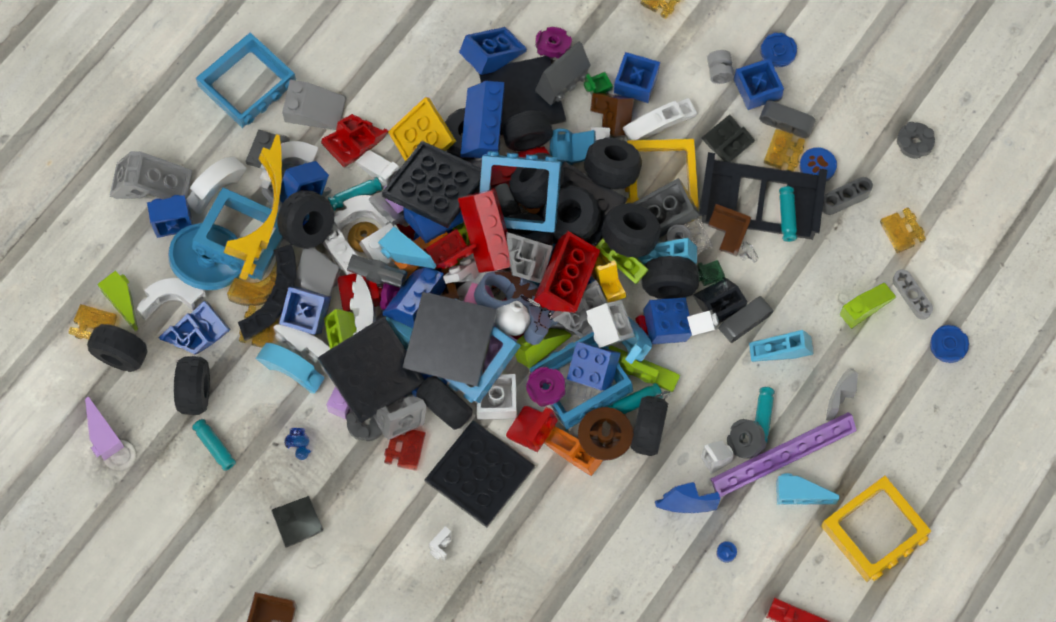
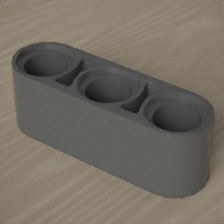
(787, 119)
(851, 189)
(506, 200)
(745, 319)

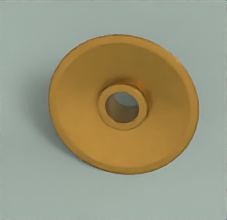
(354, 235)

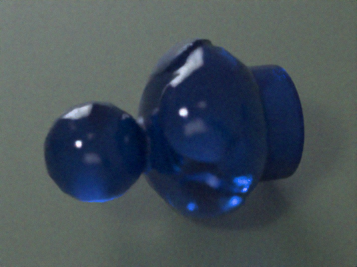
(299, 440)

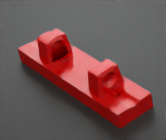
(784, 612)

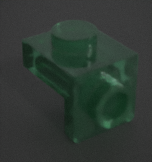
(710, 272)

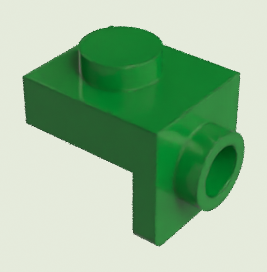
(598, 83)

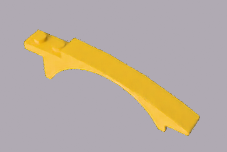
(250, 246)
(606, 275)

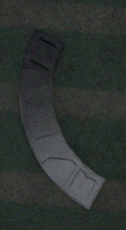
(273, 307)

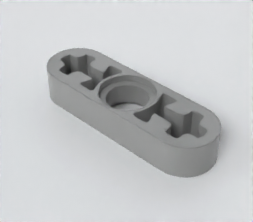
(900, 285)

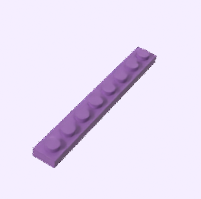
(783, 454)

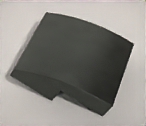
(728, 139)

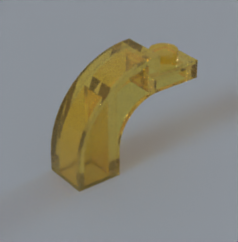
(252, 293)

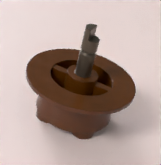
(605, 433)

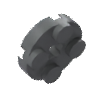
(920, 131)
(362, 432)
(756, 438)

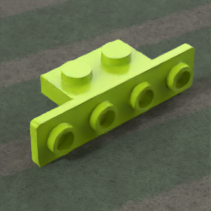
(648, 371)

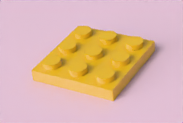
(419, 125)

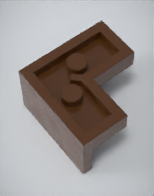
(615, 110)
(734, 226)
(271, 608)

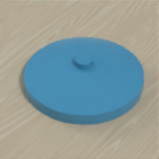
(197, 269)

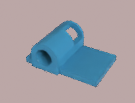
(569, 146)

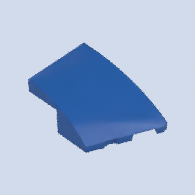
(196, 330)
(686, 500)

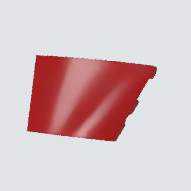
(352, 139)

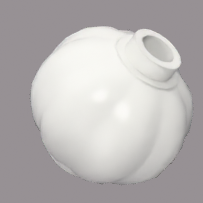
(513, 318)

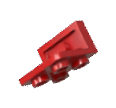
(449, 249)
(345, 288)
(532, 427)

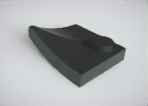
(297, 521)

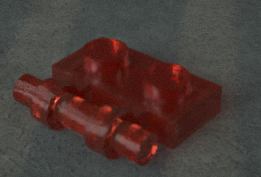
(410, 451)

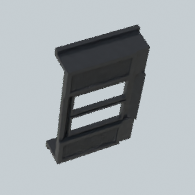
(723, 184)

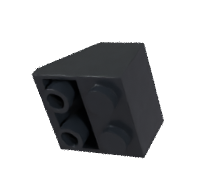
(722, 298)

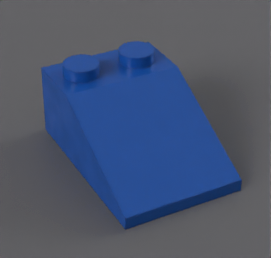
(491, 49)

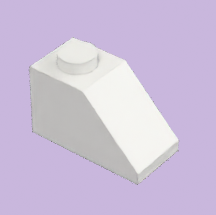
(703, 322)
(716, 456)

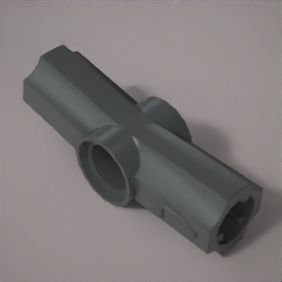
(377, 271)

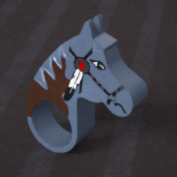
(517, 290)

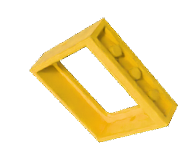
(669, 145)
(853, 553)

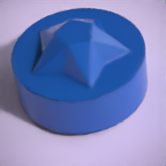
(726, 552)

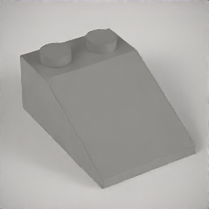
(312, 105)

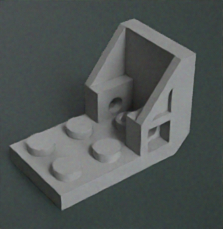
(146, 174)
(401, 416)

